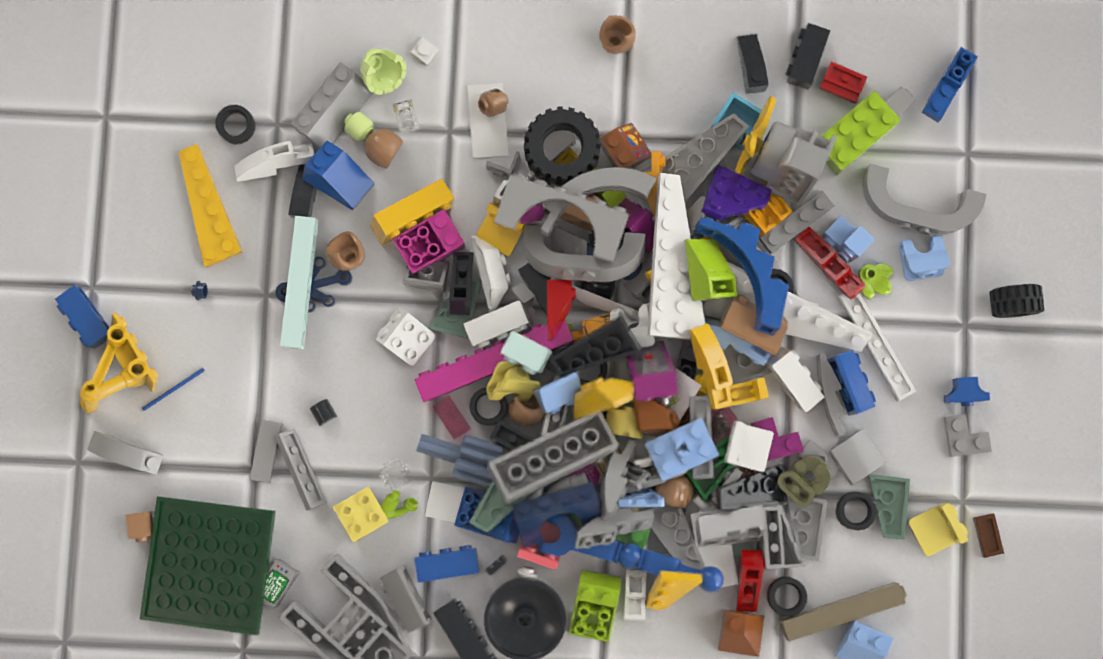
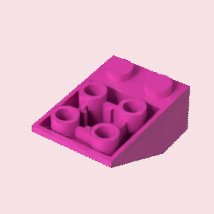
(429, 242)

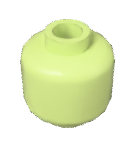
(358, 126)

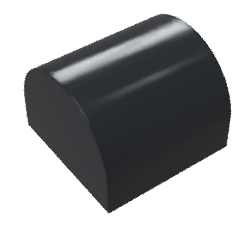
(323, 412)

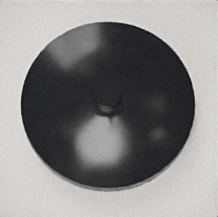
(525, 619)

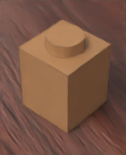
(139, 526)

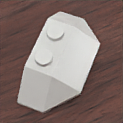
(491, 271)

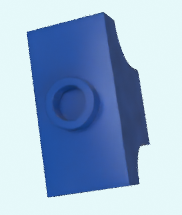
(966, 391)

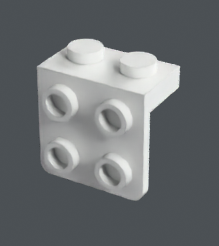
(405, 336)

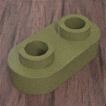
(795, 488)

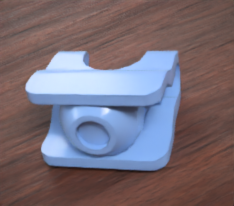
(924, 265)

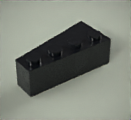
(604, 344)

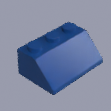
(853, 382)

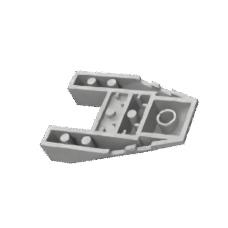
(359, 629)

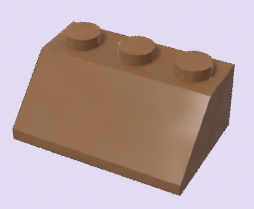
(739, 320)

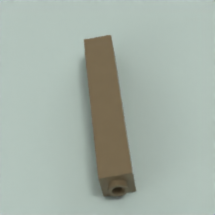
(843, 611)

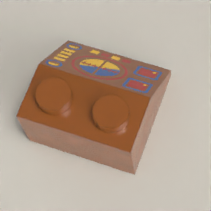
(625, 147)

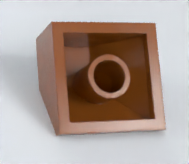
(654, 418)
(741, 632)

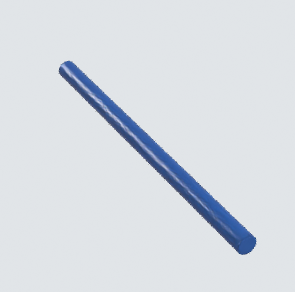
(173, 389)

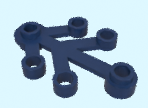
(318, 284)

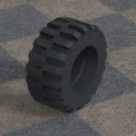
(561, 120)

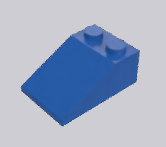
(337, 175)

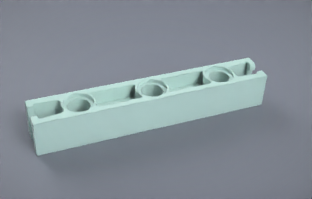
(299, 282)

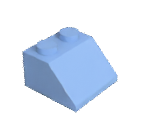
(558, 393)
(863, 643)

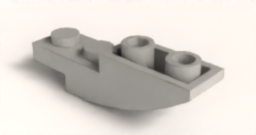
(613, 480)
(605, 532)

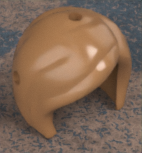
(617, 34)
(382, 147)
(343, 248)
(525, 413)
(676, 491)

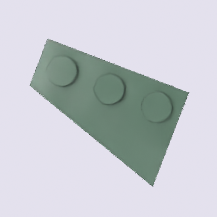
(891, 504)

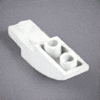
(266, 161)

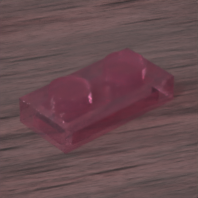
(451, 417)

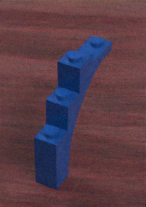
(758, 265)

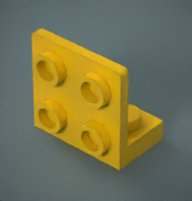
(497, 235)

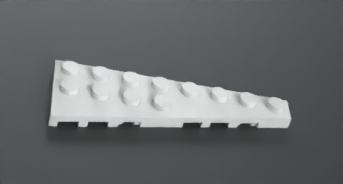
(670, 295)
(803, 317)

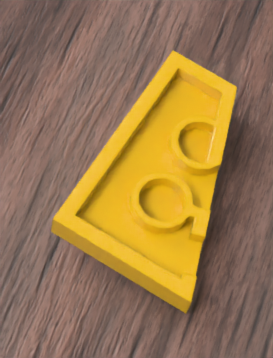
(670, 588)

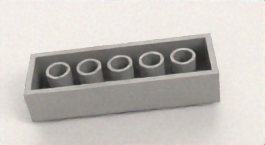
(552, 457)

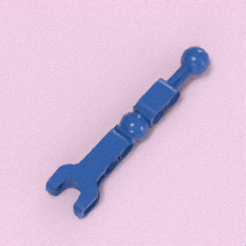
(628, 555)

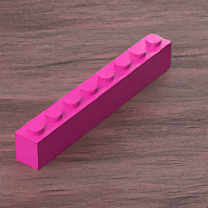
(482, 364)

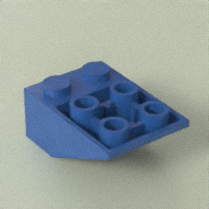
(505, 531)

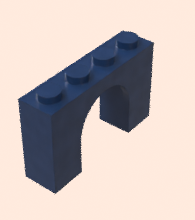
(534, 512)

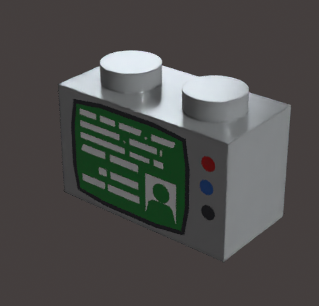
(279, 581)

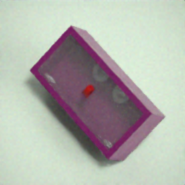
(652, 373)

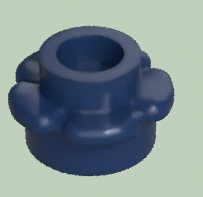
(199, 290)

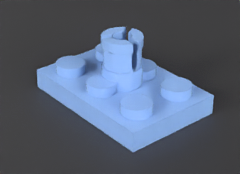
(681, 449)

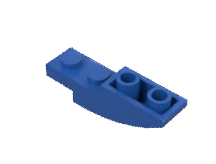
(949, 84)

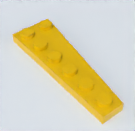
(210, 218)

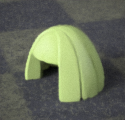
(382, 70)

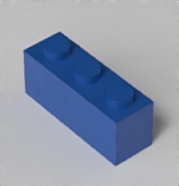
(83, 317)
(447, 564)

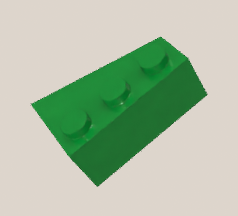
(720, 468)

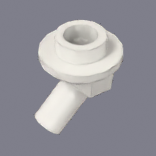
(702, 505)
(527, 572)

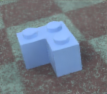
(847, 240)

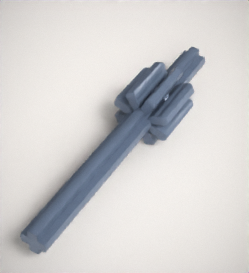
(469, 459)

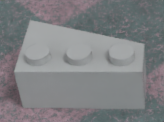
(731, 527)
(777, 541)

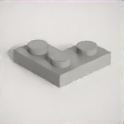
(960, 440)

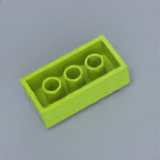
(859, 131)

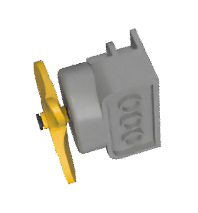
(787, 158)

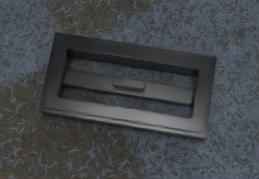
(496, 565)

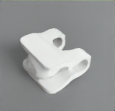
(640, 327)

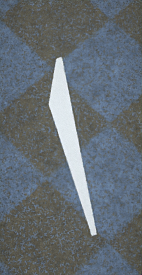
(602, 303)

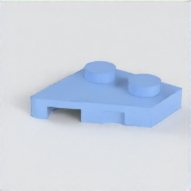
(641, 498)

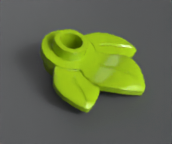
(878, 281)

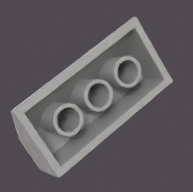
(325, 112)

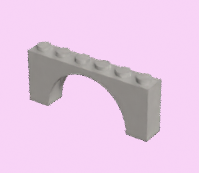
(522, 195)

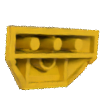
(600, 396)

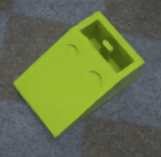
(709, 271)
(595, 605)

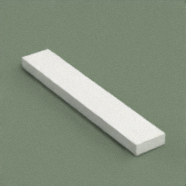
(879, 347)

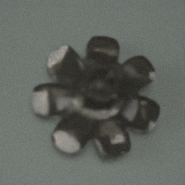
(719, 425)

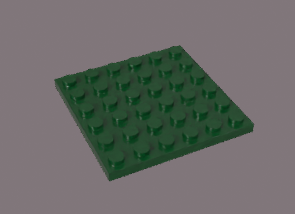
(208, 565)

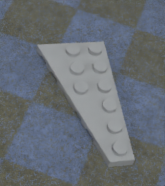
(703, 153)

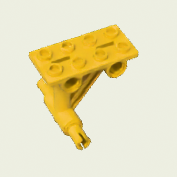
(130, 360)

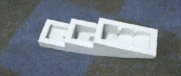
(635, 594)

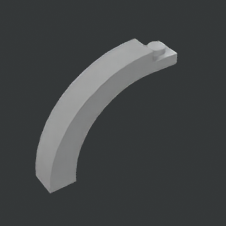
(598, 180)

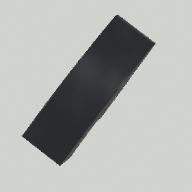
(302, 196)

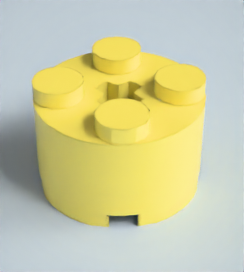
(623, 422)

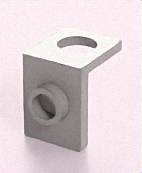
(502, 171)

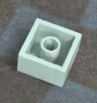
(525, 351)

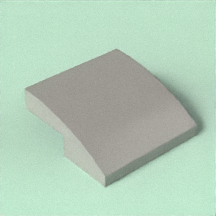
(857, 456)

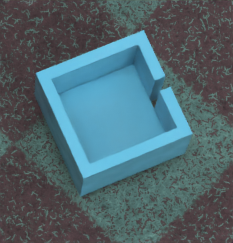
(743, 109)

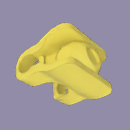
(511, 379)

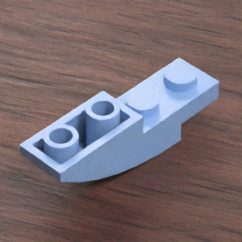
(725, 339)

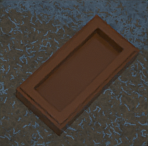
(988, 535)

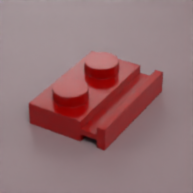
(843, 82)

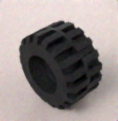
(1016, 300)

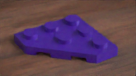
(733, 195)

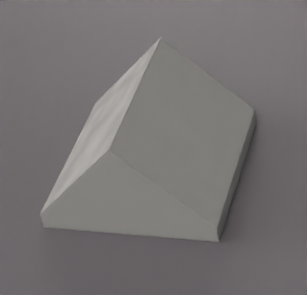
(429, 278)

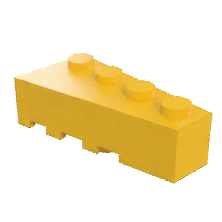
(411, 211)

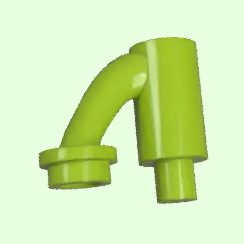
(391, 501)

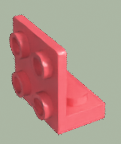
(550, 535)

